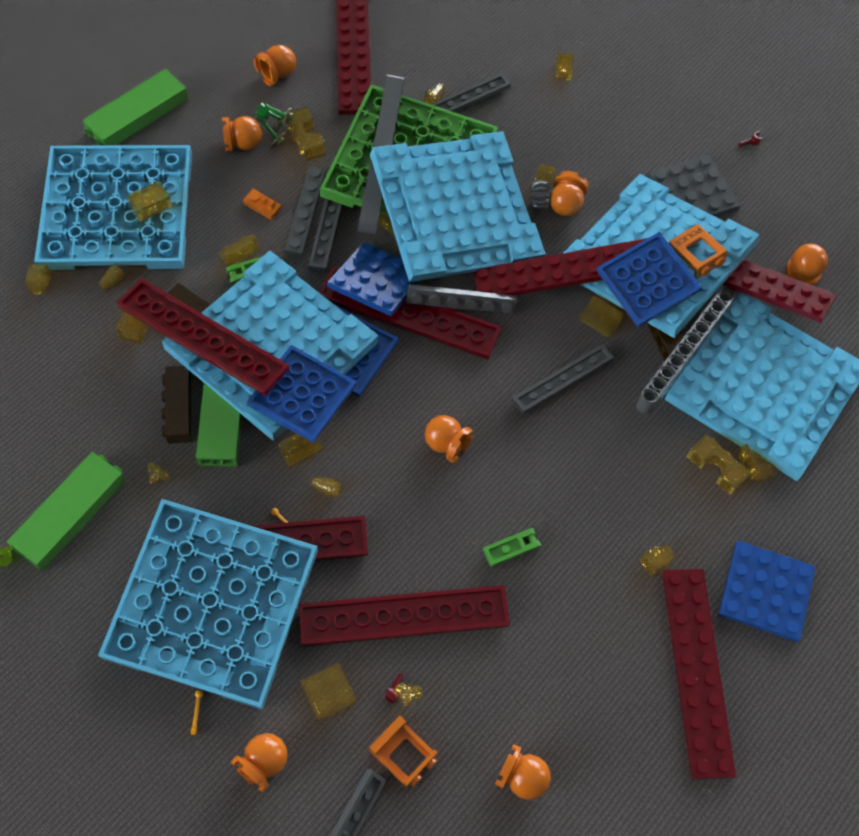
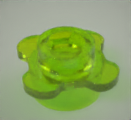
(7, 557)

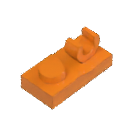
(262, 204)

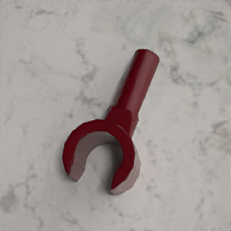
(755, 140)
(390, 695)

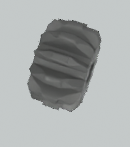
(540, 194)

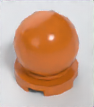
(275, 64)
(241, 133)
(568, 193)
(807, 263)
(446, 436)
(262, 759)
(526, 775)

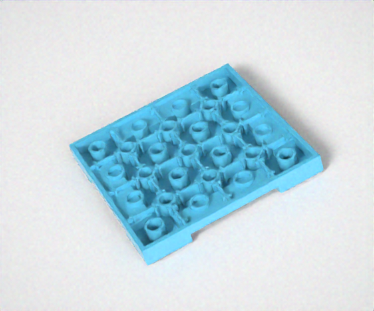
(455, 206)
(88, 209)
(649, 209)
(274, 312)
(766, 385)
(209, 603)

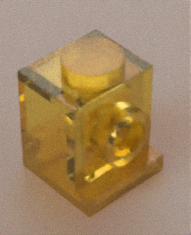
(546, 173)
(38, 278)
(657, 559)

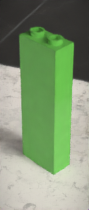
(135, 109)
(218, 431)
(67, 510)

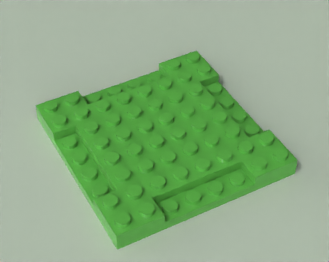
(415, 125)

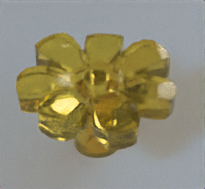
(157, 473)
(408, 693)

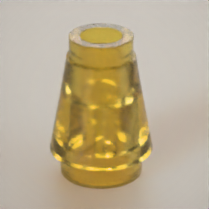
(434, 94)
(111, 277)
(327, 486)

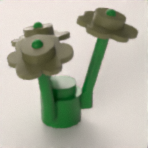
(266, 111)

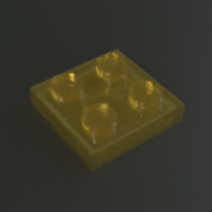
(328, 691)

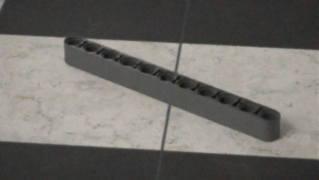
(384, 136)
(685, 350)

